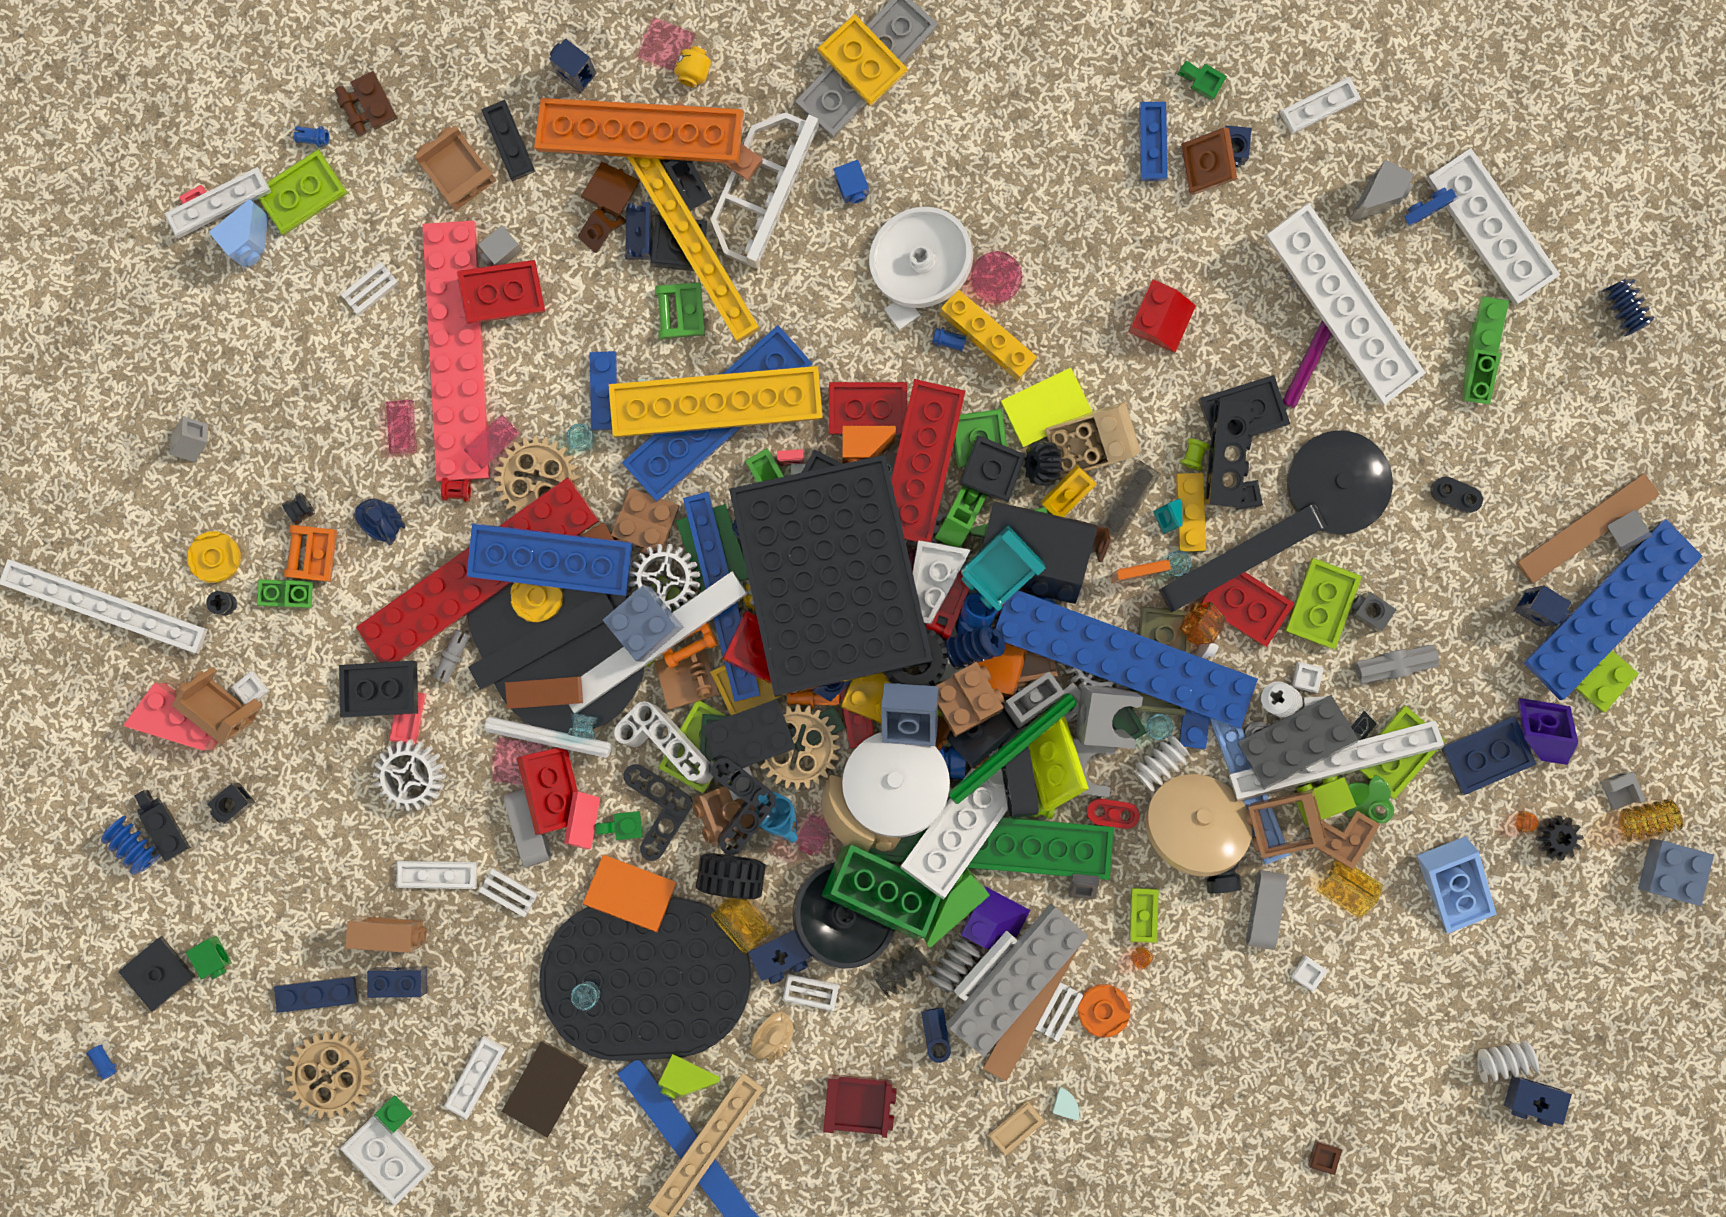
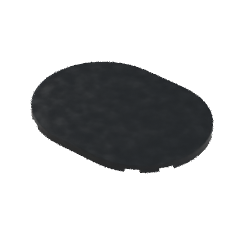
(497, 625)
(656, 989)

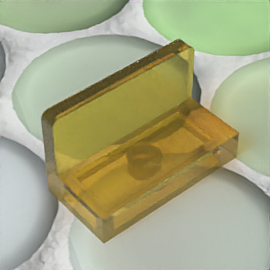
(1351, 889)
(741, 923)

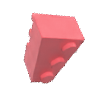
(159, 718)

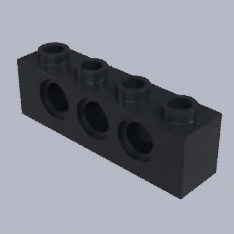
(1216, 493)

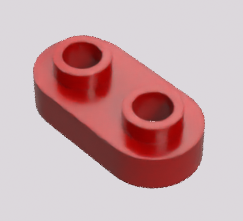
(1112, 813)

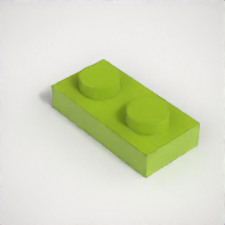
(1143, 915)

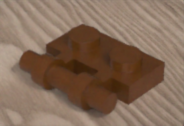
(373, 100)

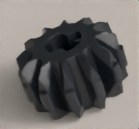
(1043, 463)
(1549, 836)

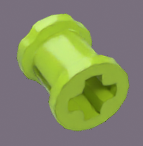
(1194, 454)

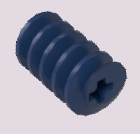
(1628, 306)
(974, 646)

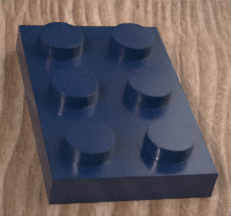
(1488, 755)

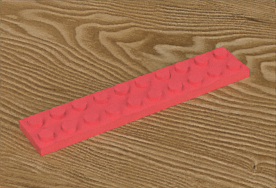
(453, 351)

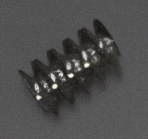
(901, 970)

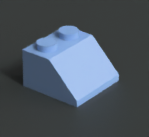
(243, 233)

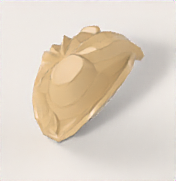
(772, 1037)

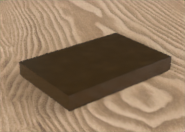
(544, 1088)

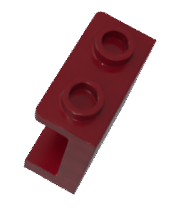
(859, 1105)

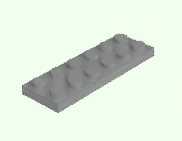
(831, 99)
(1016, 980)

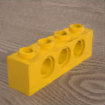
(988, 335)

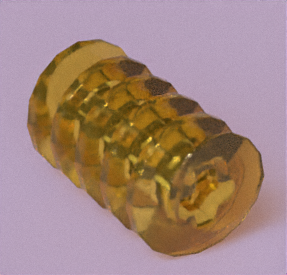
(1650, 817)

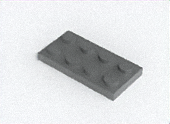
(1297, 742)

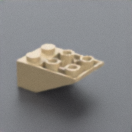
(1095, 438)

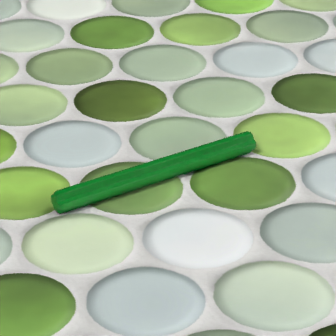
(1012, 748)

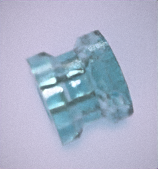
(585, 439)
(1176, 568)
(1162, 724)
(582, 725)
(582, 1000)

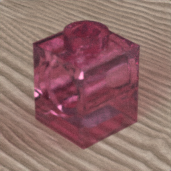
(813, 835)

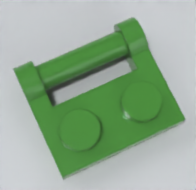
(689, 310)

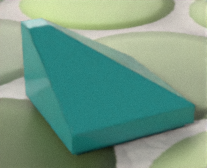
(1169, 516)

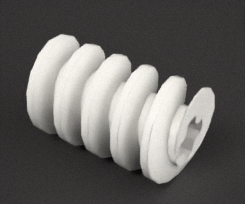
(1271, 695)
(1161, 763)
(1505, 1060)

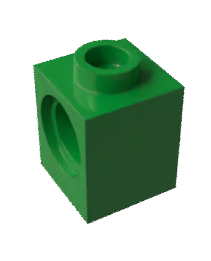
(209, 958)

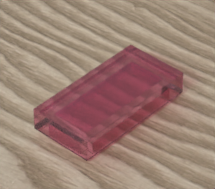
(401, 427)
(491, 441)

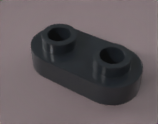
(1457, 495)

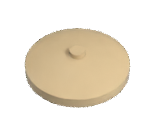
(1198, 825)

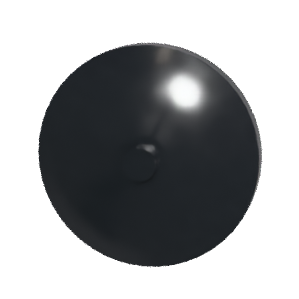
(1344, 478)
(833, 932)

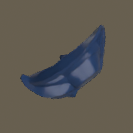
(379, 520)

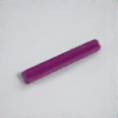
(1307, 366)

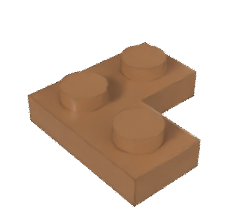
(1349, 845)

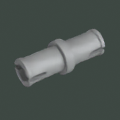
(451, 656)

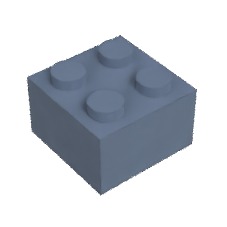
(643, 623)
(909, 714)
(1676, 872)

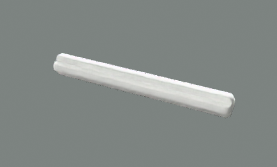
(547, 737)

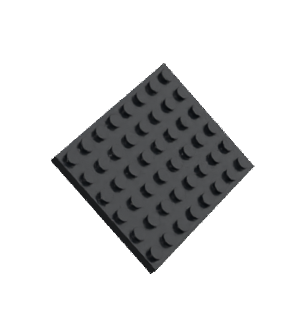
(830, 575)

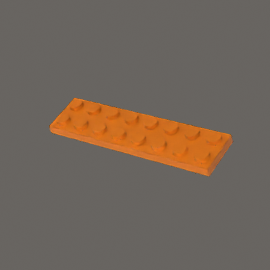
(639, 130)

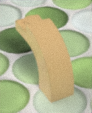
(844, 824)

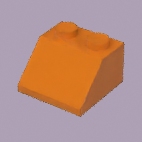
(866, 441)

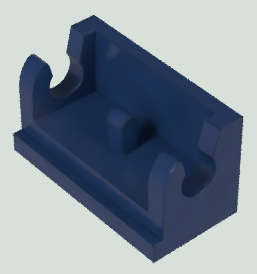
(638, 231)

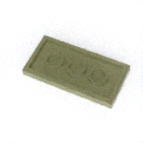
(1162, 627)

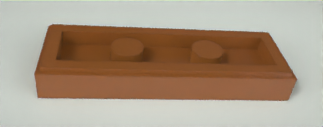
(544, 692)

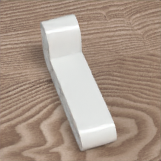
(669, 746)

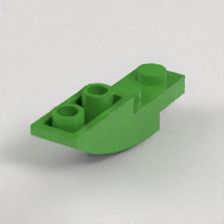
(1483, 350)

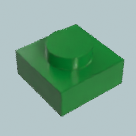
(393, 1114)

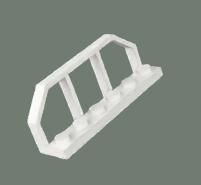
(775, 201)

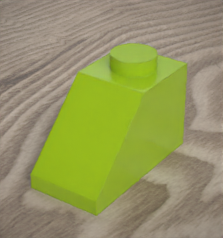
(685, 1078)

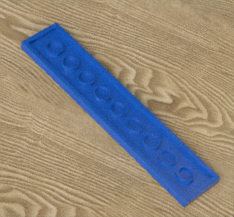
(1126, 658)

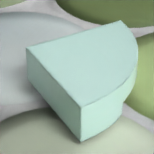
(1065, 1104)

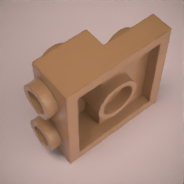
(645, 521)
(968, 699)
(716, 811)

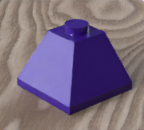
(1548, 730)
(993, 919)

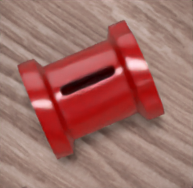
(448, 493)

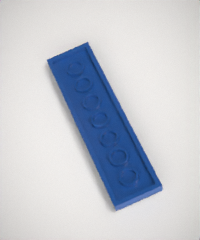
(672, 456)
(1612, 610)

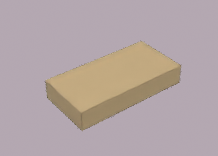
(1016, 1128)

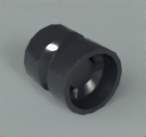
(1224, 882)

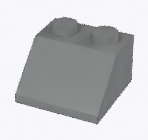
(1384, 189)

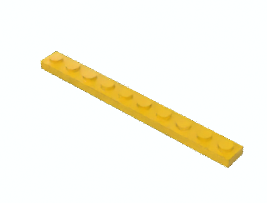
(695, 247)

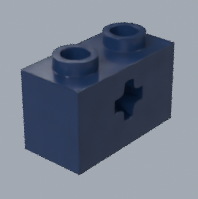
(572, 65)
(1543, 606)
(765, 958)
(396, 982)
(1552, 1106)

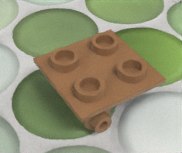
(687, 681)

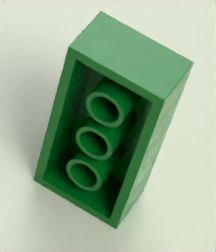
(881, 892)

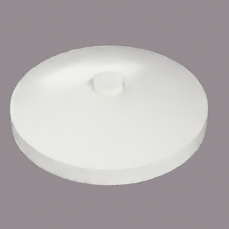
(921, 257)
(895, 786)

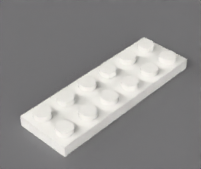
(1494, 227)
(957, 836)

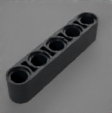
(1018, 776)

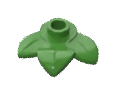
(1369, 797)

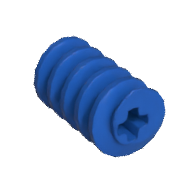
(128, 846)

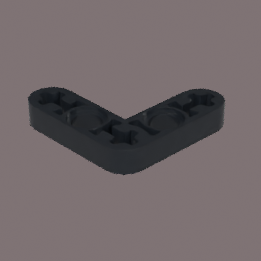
(750, 798)
(667, 812)

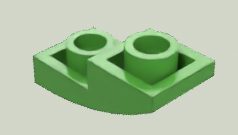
(284, 593)

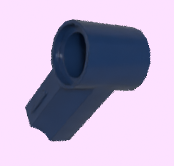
(936, 1032)

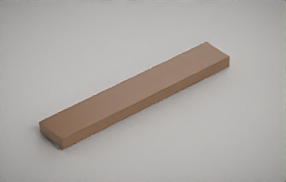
(1586, 528)
(1012, 1043)

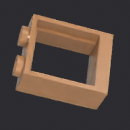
(1313, 817)
(385, 934)

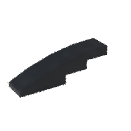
(687, 182)

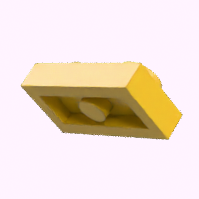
(1068, 492)

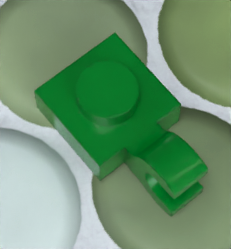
(1206, 80)
(625, 826)

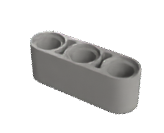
(531, 847)
(1266, 909)

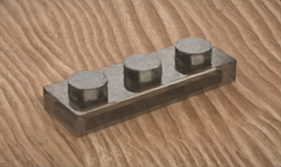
(1129, 499)

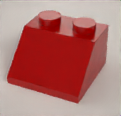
(1162, 316)

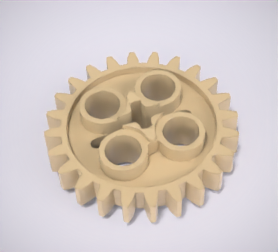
(543, 456)
(820, 753)
(342, 1094)

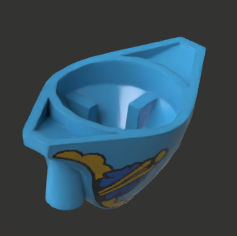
(781, 820)

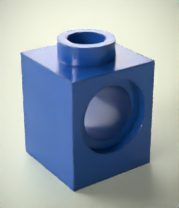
(851, 182)

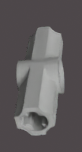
(1397, 664)

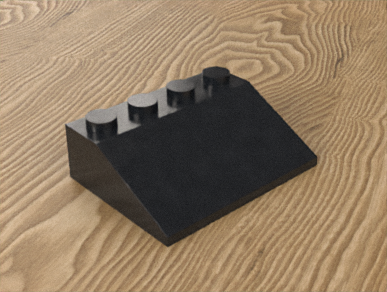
(1056, 540)

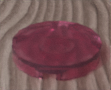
(996, 277)

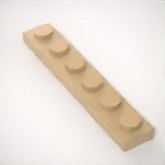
(706, 1146)

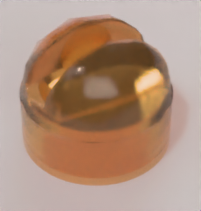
(1526, 822)
(1142, 958)

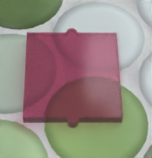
(664, 43)
(506, 764)

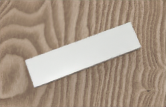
(217, 202)

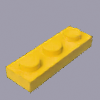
(1191, 492)

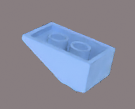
(1457, 884)

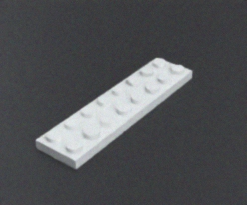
(1344, 303)

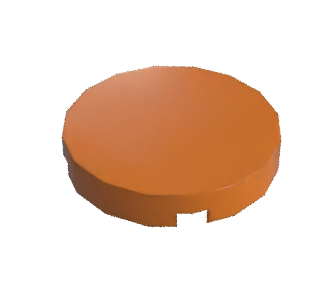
(1097, 1005)

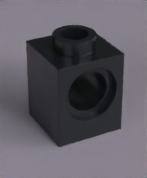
(241, 800)

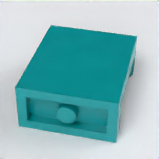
(1001, 568)

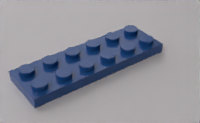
(549, 559)

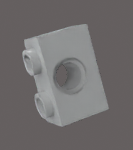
(1033, 699)

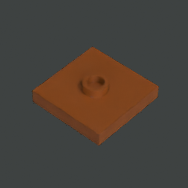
(1209, 161)

